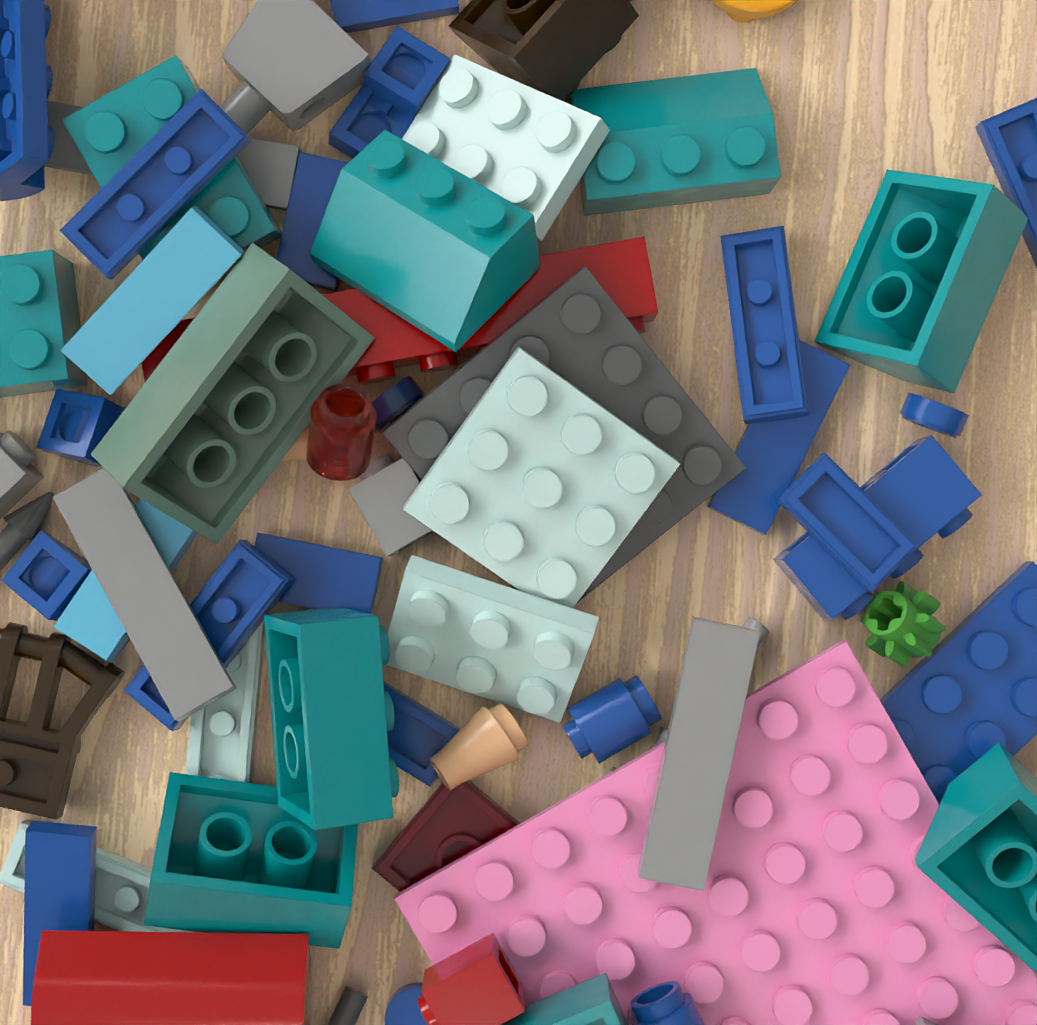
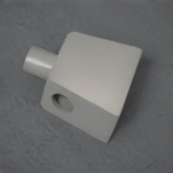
(290, 64)

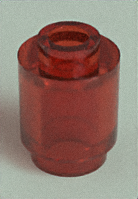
(341, 433)

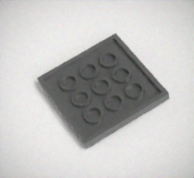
(602, 354)

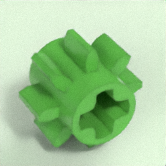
(903, 623)

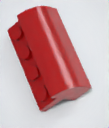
(171, 978)

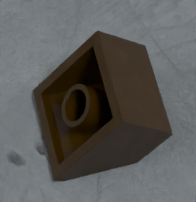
(544, 41)

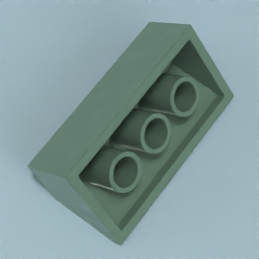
(231, 395)

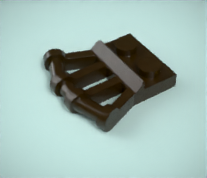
(33, 757)

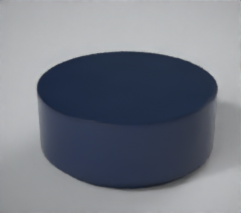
(396, 401)

